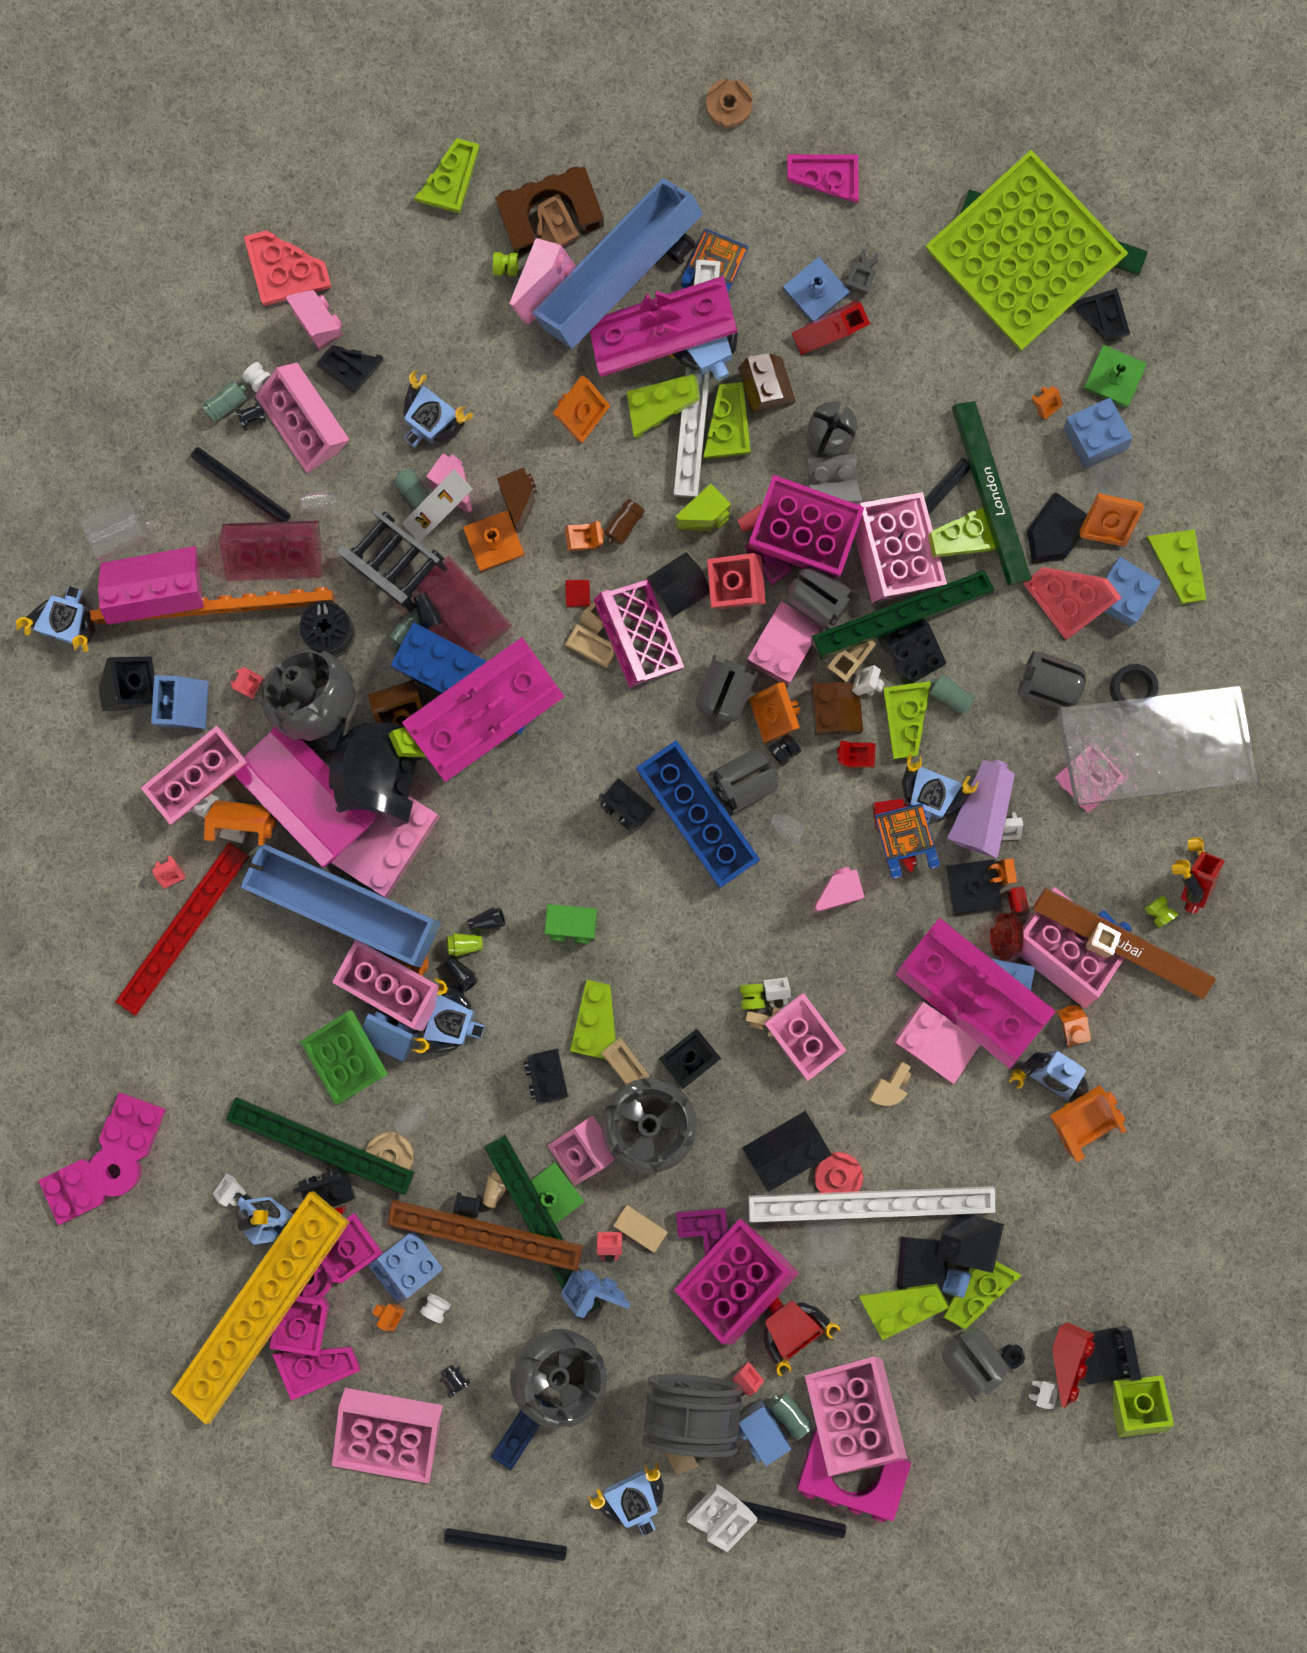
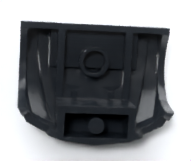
(371, 774)

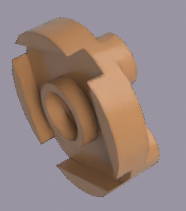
(727, 116)

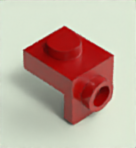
(856, 754)

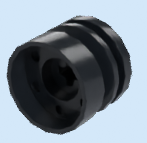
(335, 640)

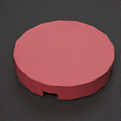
(830, 1174)

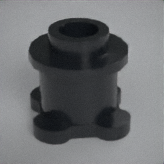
(453, 1380)

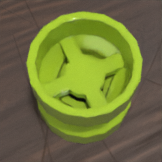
(500, 261)
(1160, 910)
(749, 991)

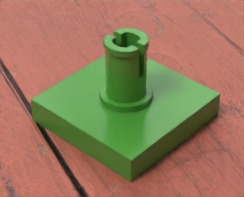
(1115, 376)
(557, 1192)

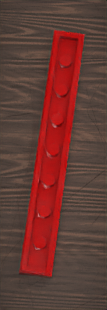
(182, 929)

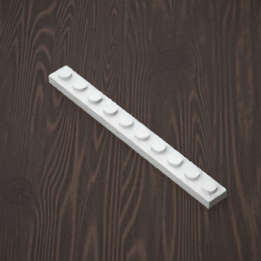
(694, 416)
(871, 1204)

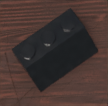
(786, 1151)

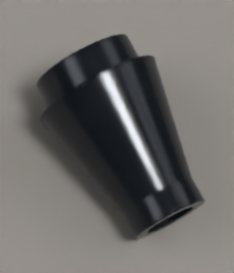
(427, 611)
(488, 920)
(460, 974)

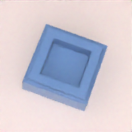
(956, 1283)

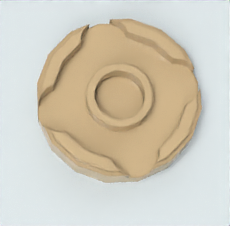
(393, 1148)

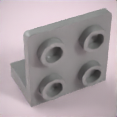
(835, 476)

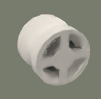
(255, 376)
(435, 1308)

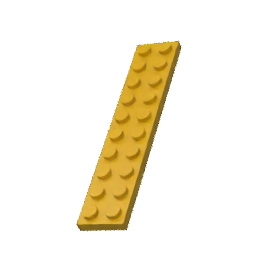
(259, 1307)

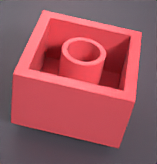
(736, 581)

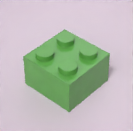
(571, 923)

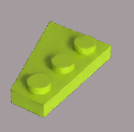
(451, 179)
(659, 401)
(729, 424)
(1181, 562)
(905, 717)
(595, 1021)
(980, 1293)

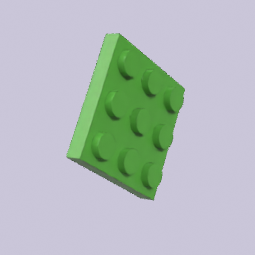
(344, 1057)

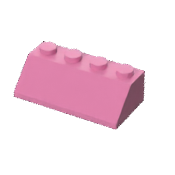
(301, 416)
(194, 775)
(387, 985)

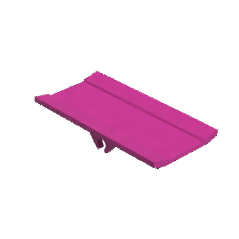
(663, 326)
(483, 709)
(297, 793)
(975, 993)

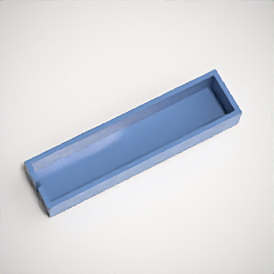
(617, 263)
(341, 905)

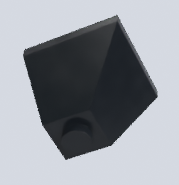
(127, 683)
(971, 1242)

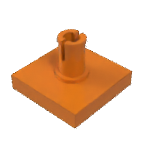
(581, 409)
(1111, 519)
(493, 541)
(774, 712)

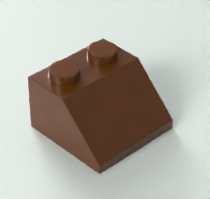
(766, 382)
(518, 494)
(395, 703)
(836, 708)

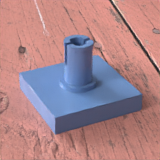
(816, 290)

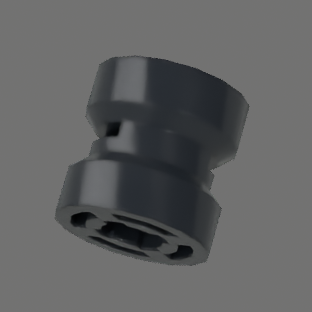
(784, 749)

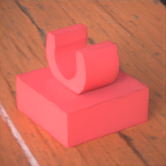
(246, 682)
(168, 872)
(609, 1244)
(749, 1379)

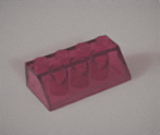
(271, 550)
(464, 607)

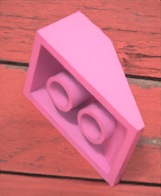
(543, 272)
(783, 644)
(804, 1037)
(937, 1042)

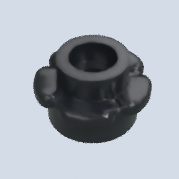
(1017, 1351)

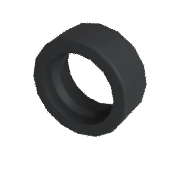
(1138, 669)

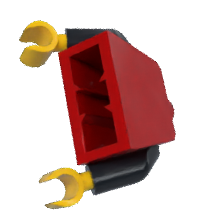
(1201, 878)
(793, 1329)

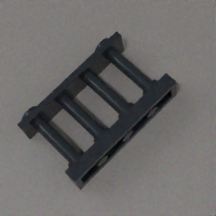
(387, 581)

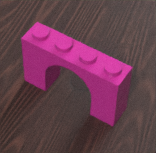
(879, 1499)

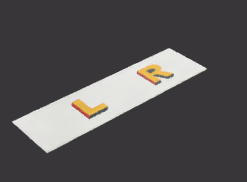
(437, 506)

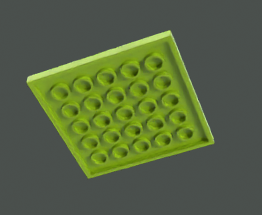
(1026, 250)

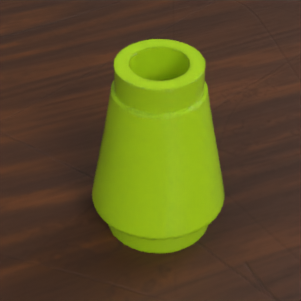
(463, 944)

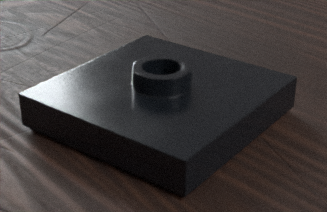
(971, 887)

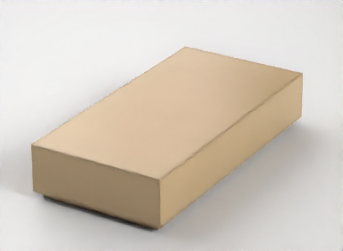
(591, 646)
(624, 1062)
(640, 1228)

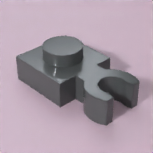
(862, 274)

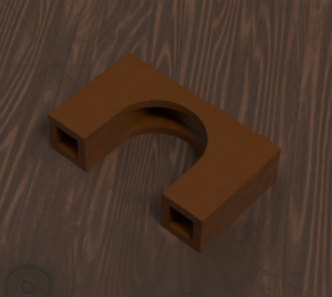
(571, 186)

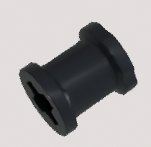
(681, 248)
(251, 416)
(467, 1205)

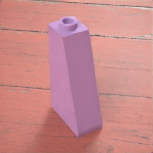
(984, 813)

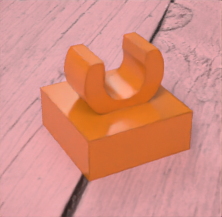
(1048, 402)
(1005, 872)
(388, 1316)

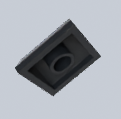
(679, 584)
(689, 1058)

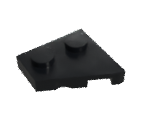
(1104, 314)
(349, 366)

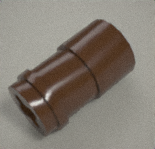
(622, 524)

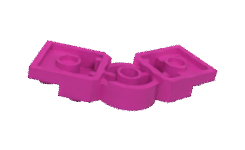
(124, 1140)
(307, 1318)

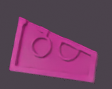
(826, 173)
(308, 1373)

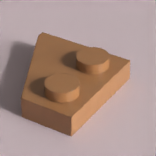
(555, 222)

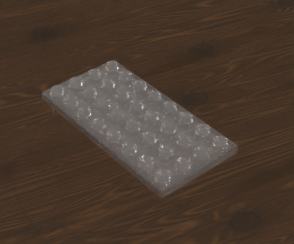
(1157, 746)

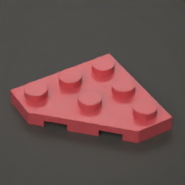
(283, 268)
(1071, 598)

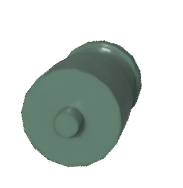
(226, 400)
(411, 487)
(401, 630)
(950, 693)
(789, 1414)

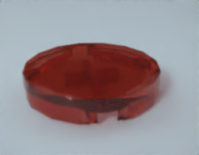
(1007, 937)

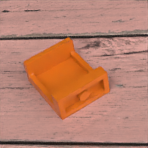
(239, 817)
(1087, 1120)

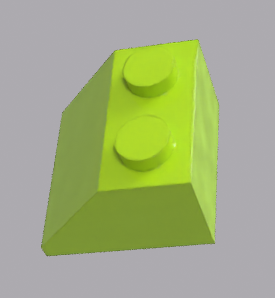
(704, 512)
(1141, 1406)

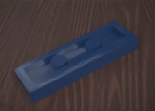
(516, 1439)

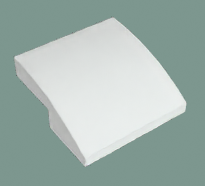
(722, 1517)

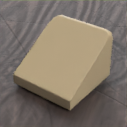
(591, 619)
(1103, 940)
(682, 1463)

